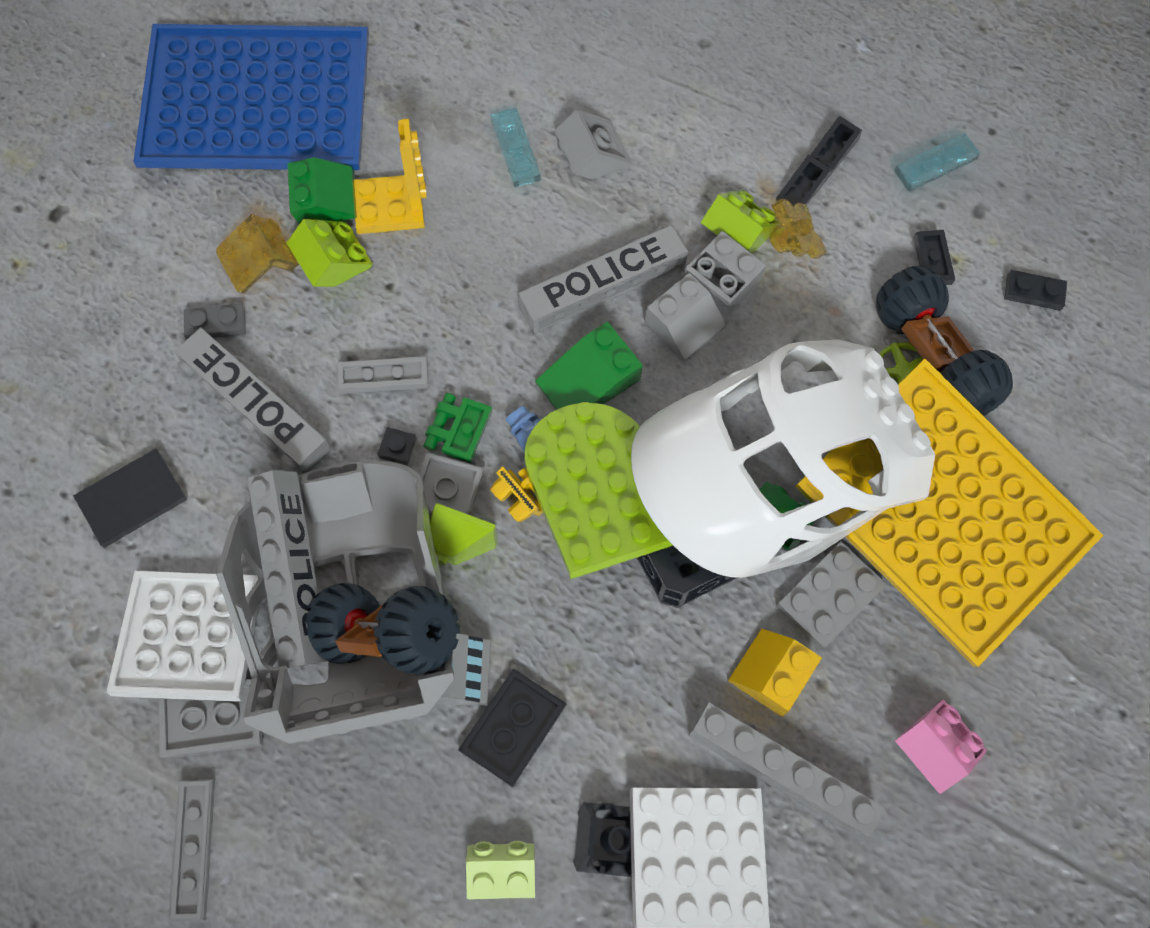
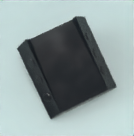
(603, 840)

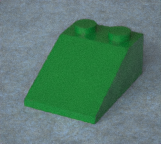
(591, 370)

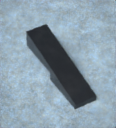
(821, 163)

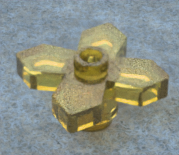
(795, 231)

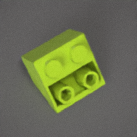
(741, 219)
(328, 252)

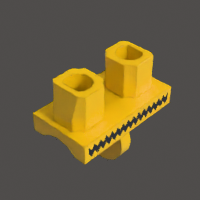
(510, 483)

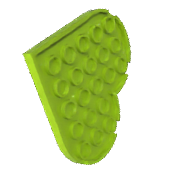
(588, 489)

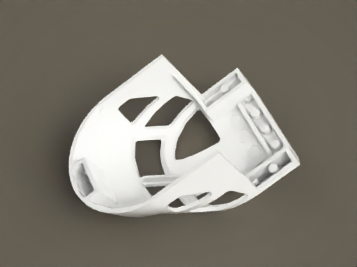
(711, 505)

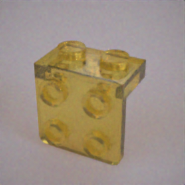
(253, 251)

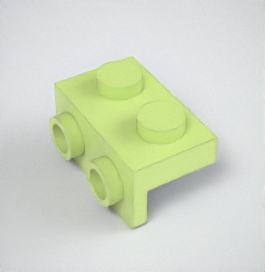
(500, 870)

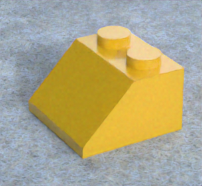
(775, 670)

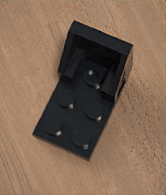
(678, 578)

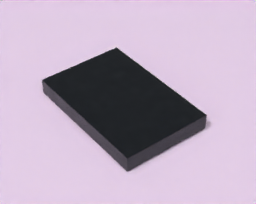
(129, 498)
(512, 727)

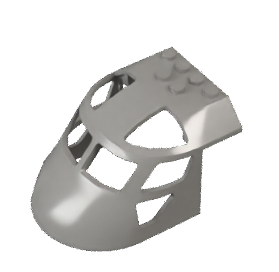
(347, 514)

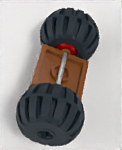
(913, 306)
(410, 630)

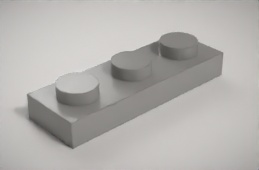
(382, 375)

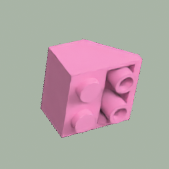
(942, 746)

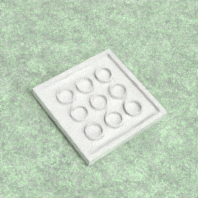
(179, 640)
(698, 858)

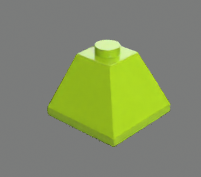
(460, 535)

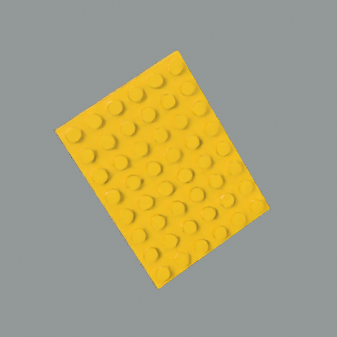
(982, 539)

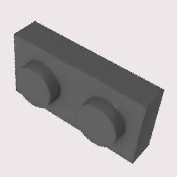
(216, 320)

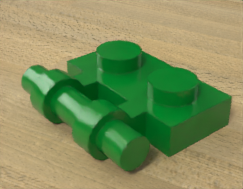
(466, 429)

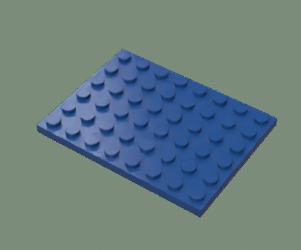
(252, 96)

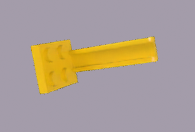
(393, 201)

